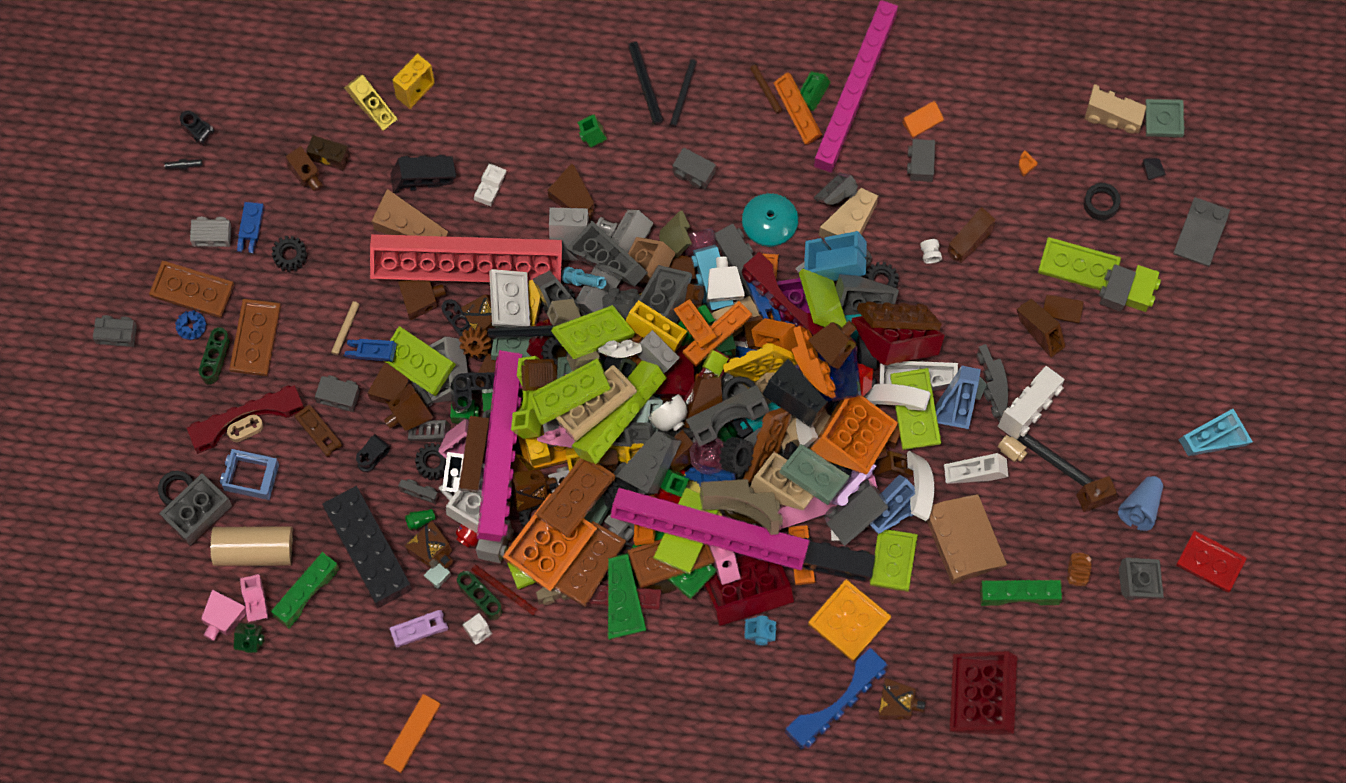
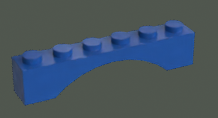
(807, 727)

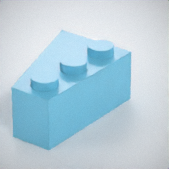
(704, 260)
(1216, 435)

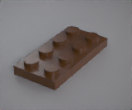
(898, 316)

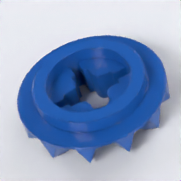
(198, 327)

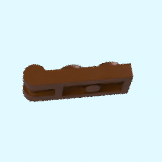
(317, 430)

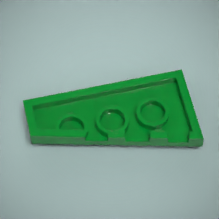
(623, 601)

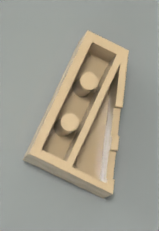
(1114, 112)
(851, 216)

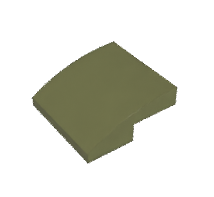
(675, 234)

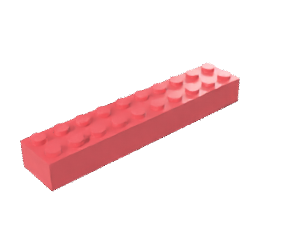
(460, 257)

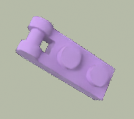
(850, 487)
(418, 628)

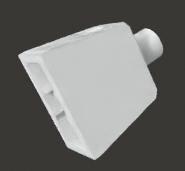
(724, 282)

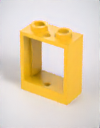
(407, 84)

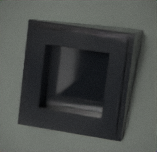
(1153, 168)

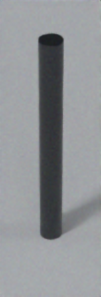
(683, 92)

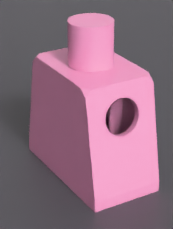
(455, 438)
(725, 574)
(221, 615)

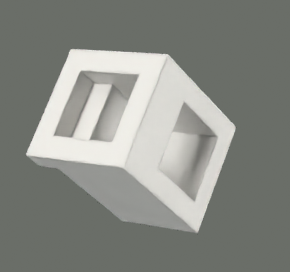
(477, 629)

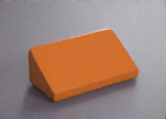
(923, 119)

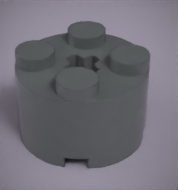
(621, 300)

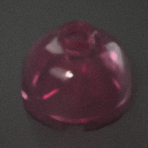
(700, 240)
(707, 456)

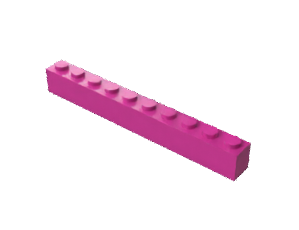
(855, 86)
(499, 449)
(709, 528)

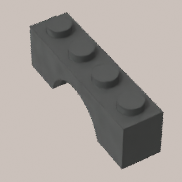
(743, 405)

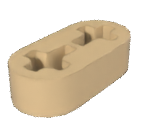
(243, 424)

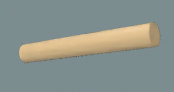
(345, 328)

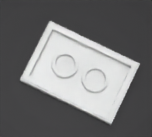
(509, 298)

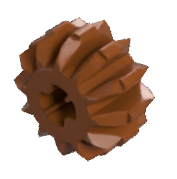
(472, 335)
(1079, 569)

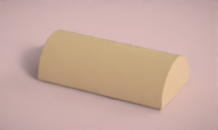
(589, 414)
(251, 546)

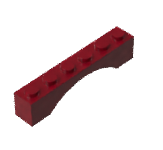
(761, 274)
(207, 434)

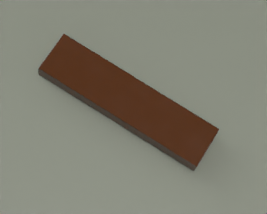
(473, 454)

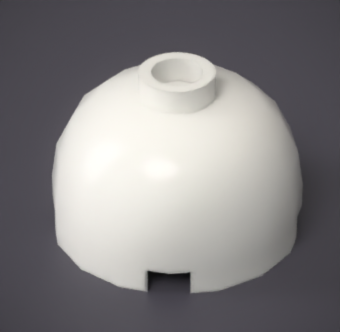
(670, 415)

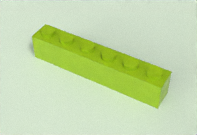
(594, 444)

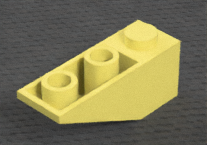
(370, 102)

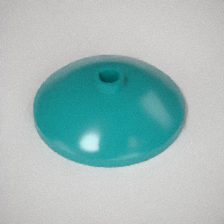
(770, 230)

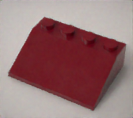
(898, 345)
(759, 589)
(983, 693)

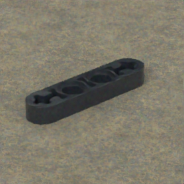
(448, 315)

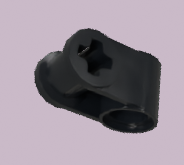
(198, 129)
(374, 450)

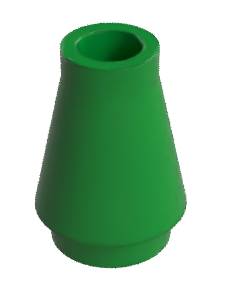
(419, 518)

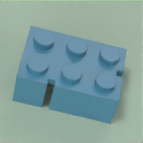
(844, 258)

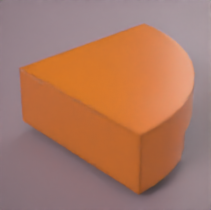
(1026, 163)

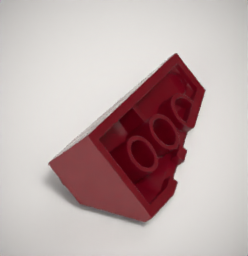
(678, 377)

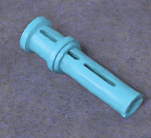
(579, 277)

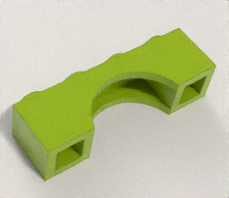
(525, 420)

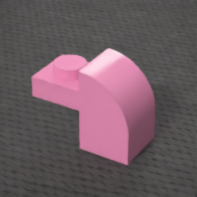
(254, 597)

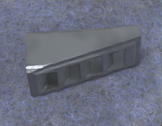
(438, 434)

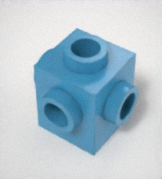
(760, 630)

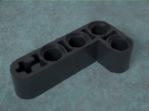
(470, 388)

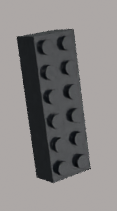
(367, 547)

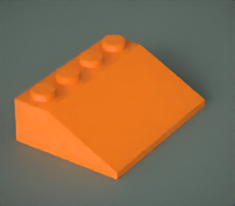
(854, 434)
(544, 552)

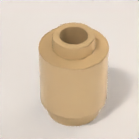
(1012, 449)

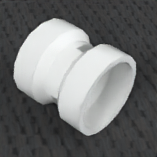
(931, 252)

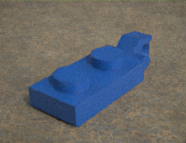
(722, 475)

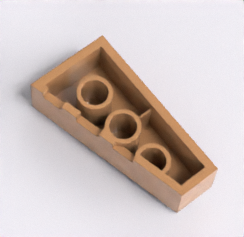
(399, 218)

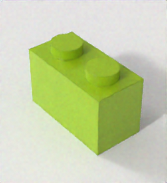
(1142, 288)

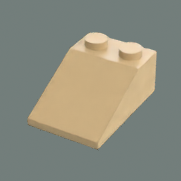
(770, 480)

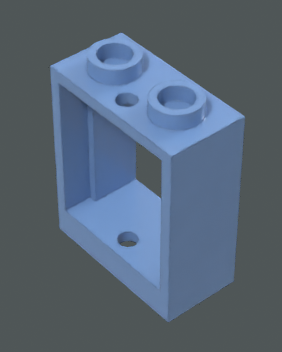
(268, 480)

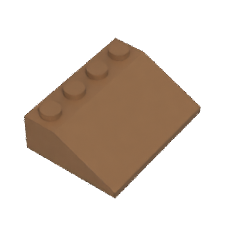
(965, 538)

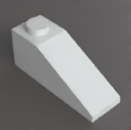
(977, 469)

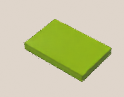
(893, 560)

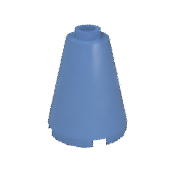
(1142, 504)

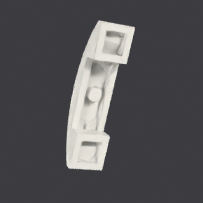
(898, 395)
(922, 501)

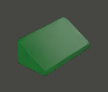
(814, 89)

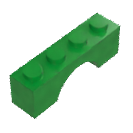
(1036, 591)
(294, 601)

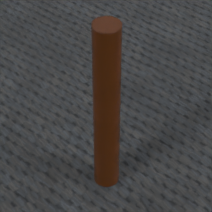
(767, 91)

